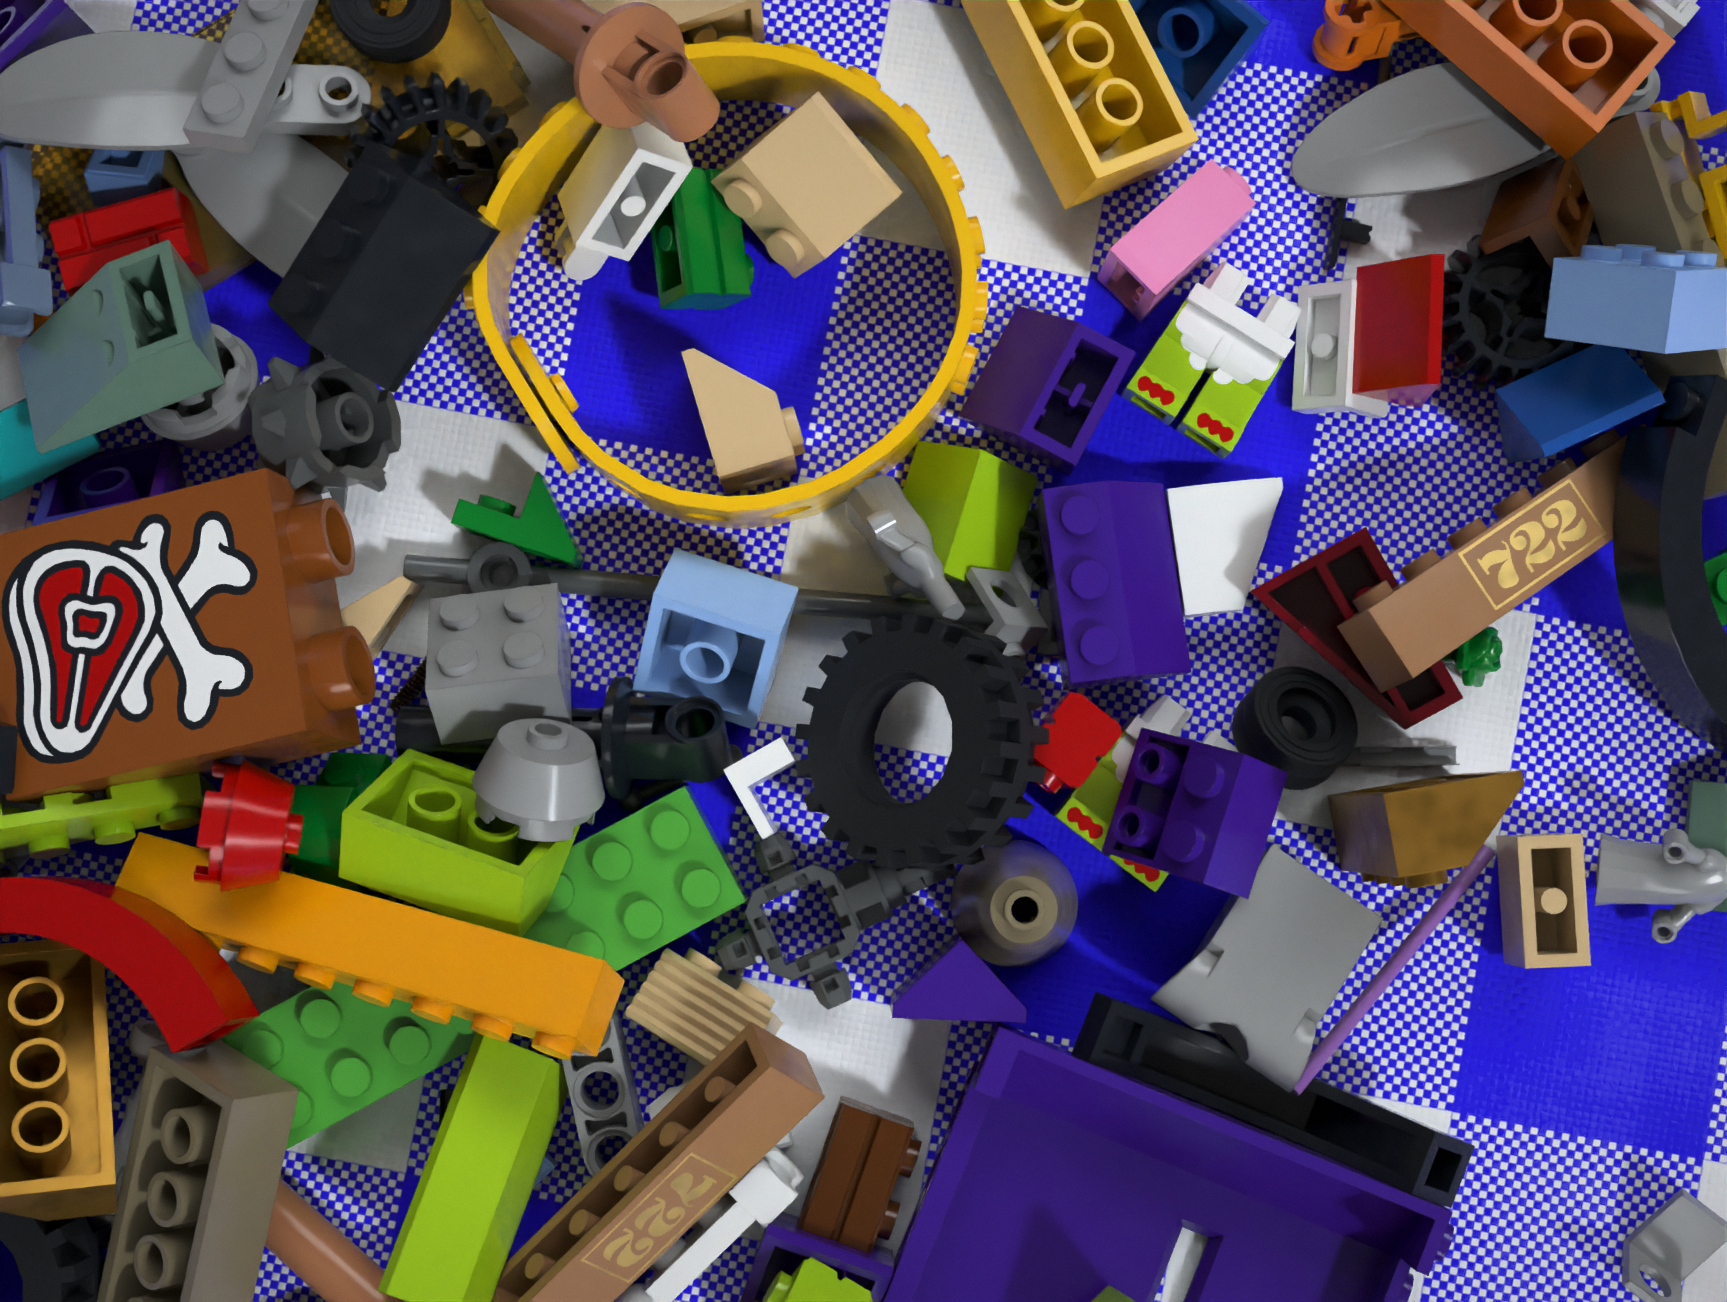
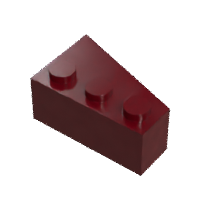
(1319, 598)

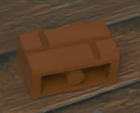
(858, 1174)

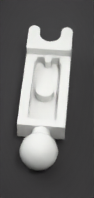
(756, 1196)

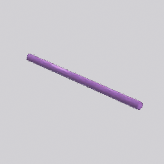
(1393, 967)

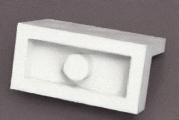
(1327, 352)
(755, 770)

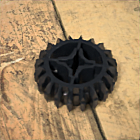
(428, 110)
(1488, 304)

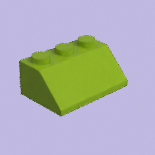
(427, 845)

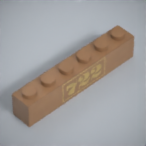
(1488, 567)
(667, 1174)

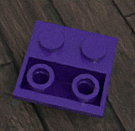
(1047, 387)
(1195, 811)

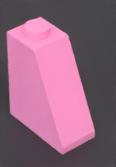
(1176, 238)

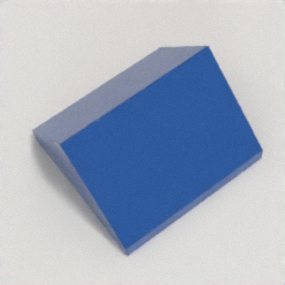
(1200, 43)
(1572, 402)

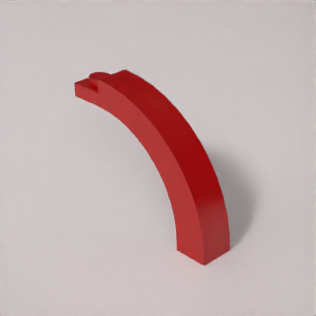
(145, 945)

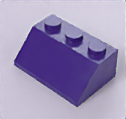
(1112, 583)

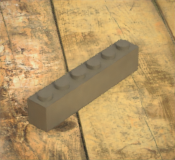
(1646, 198)

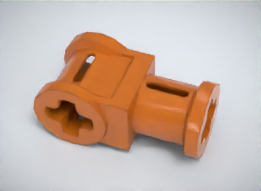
(1366, 23)

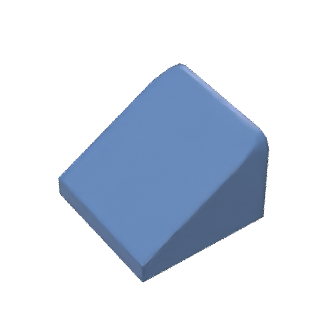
(122, 174)

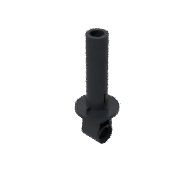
(630, 734)

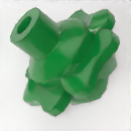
(1477, 657)

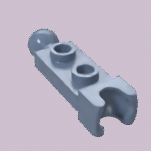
(23, 284)

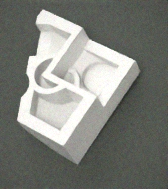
(1219, 540)

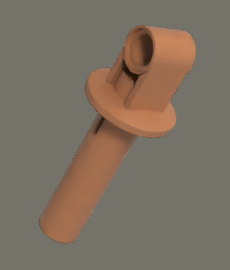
(624, 63)
(321, 1252)

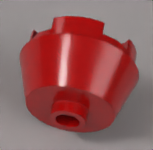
(247, 827)

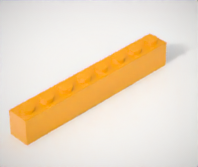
(388, 951)

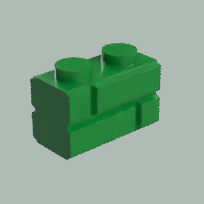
(700, 248)

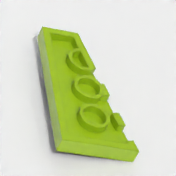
(77, 817)

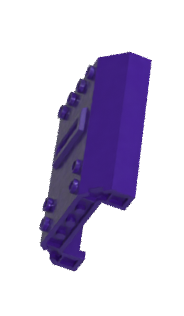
(1087, 1176)

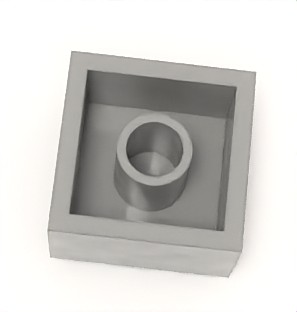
(497, 661)

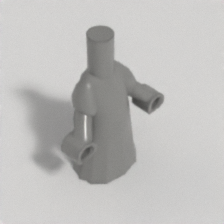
(902, 543)
(1661, 875)

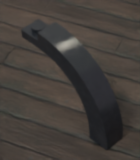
(1662, 555)
(1321, 1117)

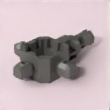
(859, 896)

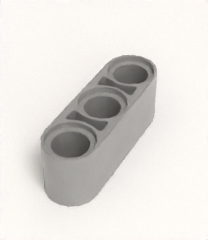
(599, 1120)

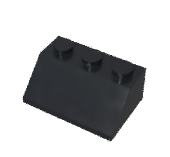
(383, 265)

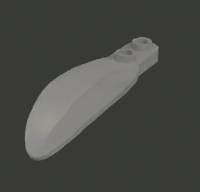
(140, 88)
(1424, 136)
(265, 197)

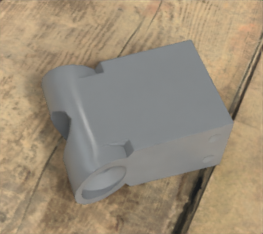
(1272, 966)

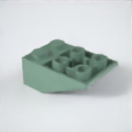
(120, 348)

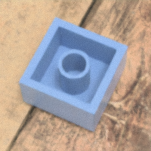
(1639, 299)
(714, 635)

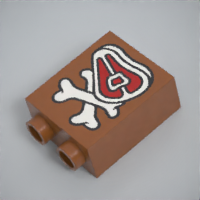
(179, 637)

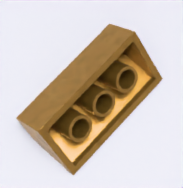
(1420, 826)
(54, 1084)

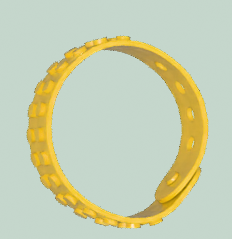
(733, 71)

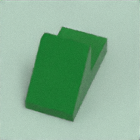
(539, 530)

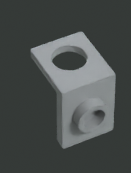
(1016, 625)
(1671, 1247)

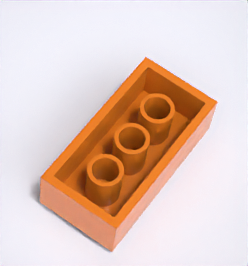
(1546, 61)

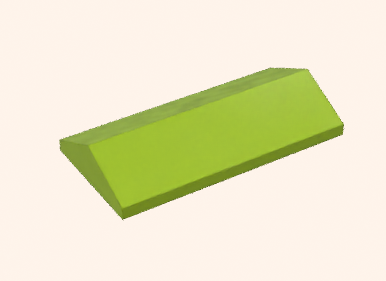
(477, 1176)

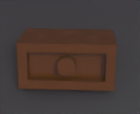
(1541, 204)

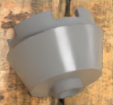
(220, 414)
(540, 779)

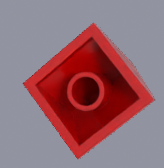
(1399, 329)

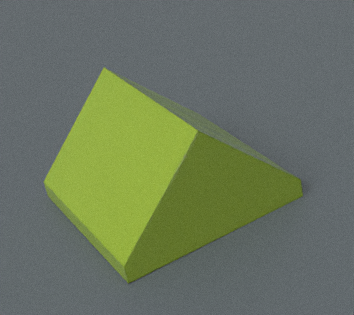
(969, 506)

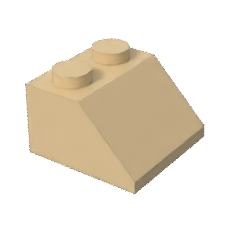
(806, 186)
(743, 424)

